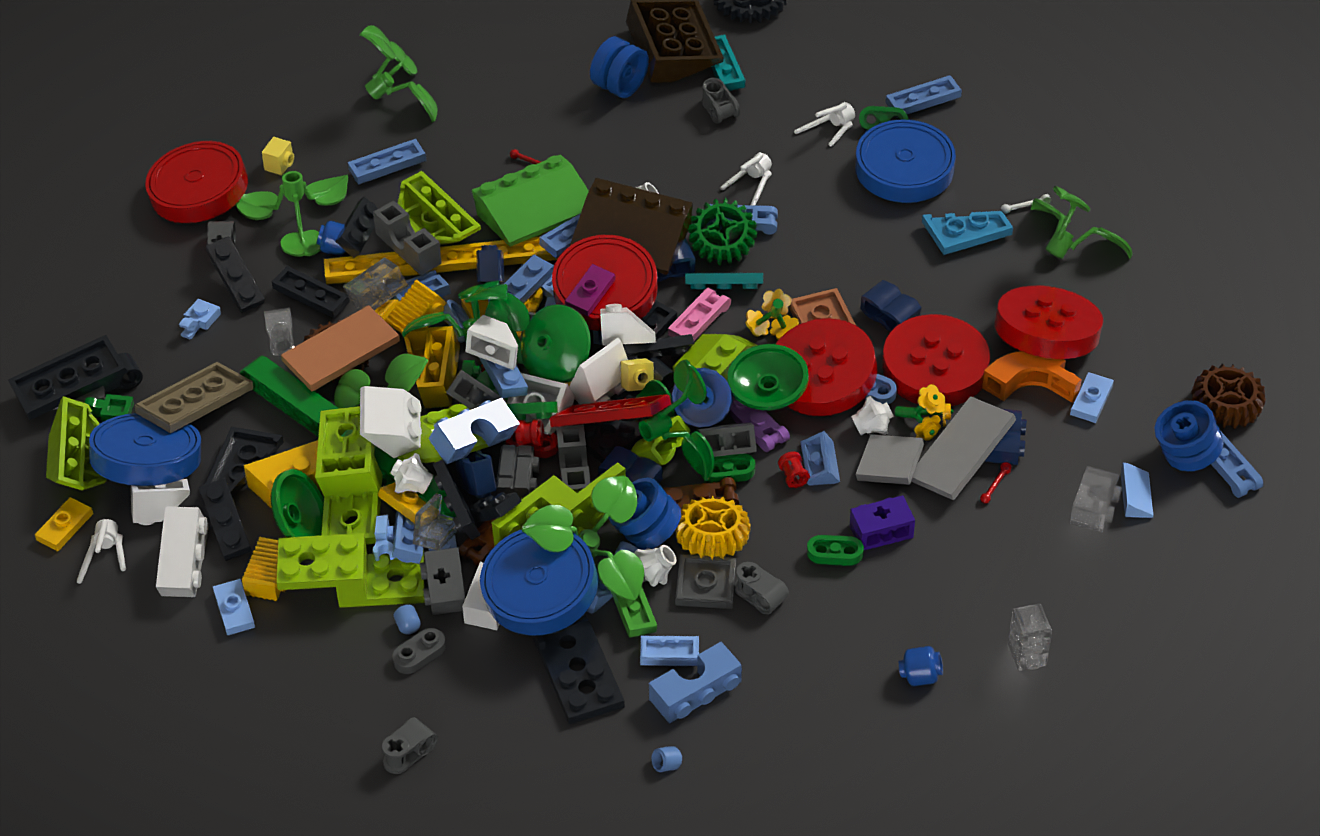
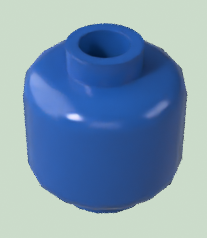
(327, 236)
(921, 666)

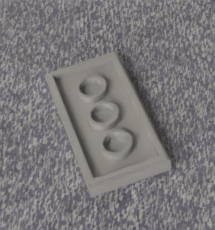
(962, 447)

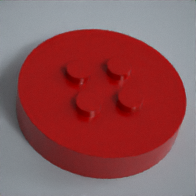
(196, 181)
(630, 262)
(1048, 322)
(938, 353)
(838, 364)

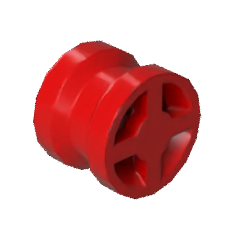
(530, 432)

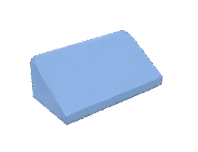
(1136, 492)

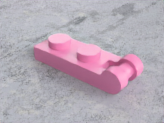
(700, 314)

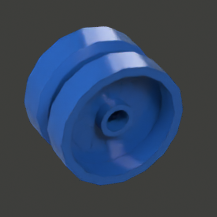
(619, 67)
(714, 409)
(1189, 435)
(654, 517)

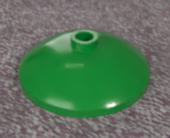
(565, 346)
(768, 377)
(297, 504)

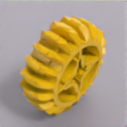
(713, 527)

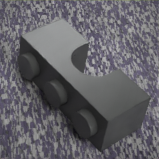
(418, 249)
(573, 456)

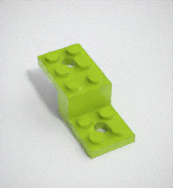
(347, 475)
(555, 493)
(344, 564)

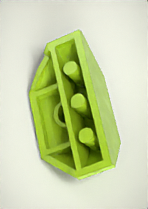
(435, 210)
(715, 352)
(69, 446)
(427, 451)

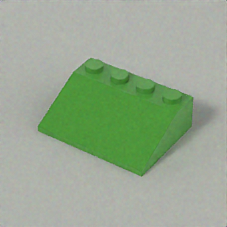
(531, 200)

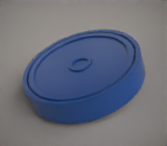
(905, 161)
(141, 453)
(537, 588)

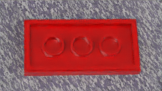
(610, 410)

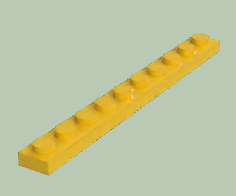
(452, 259)

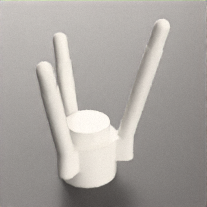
(838, 115)
(756, 167)
(104, 537)

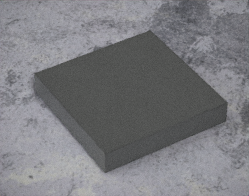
(706, 582)

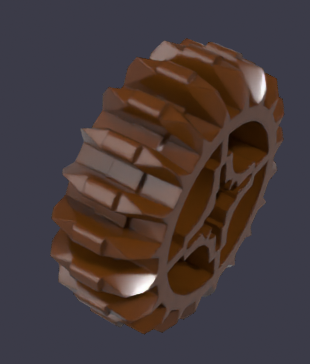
(1230, 395)

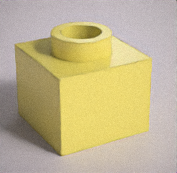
(277, 156)
(632, 369)

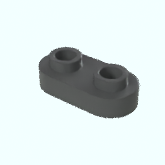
(421, 651)

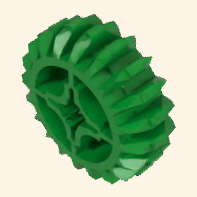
(741, 224)

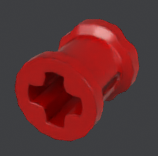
(793, 469)

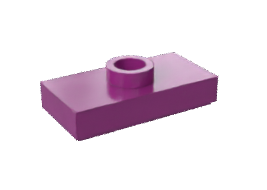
(590, 290)

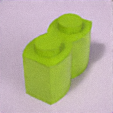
(661, 450)

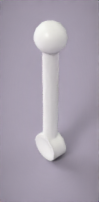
(1006, 208)

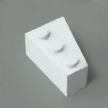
(181, 551)

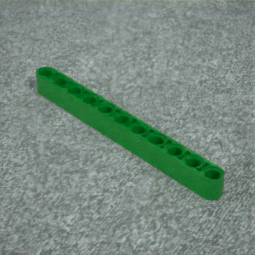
(305, 407)

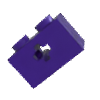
(882, 522)

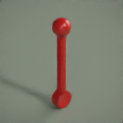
(515, 154)
(1004, 469)

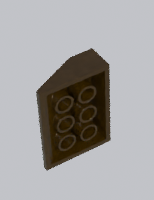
(674, 38)
(640, 215)

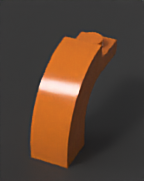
(1024, 369)

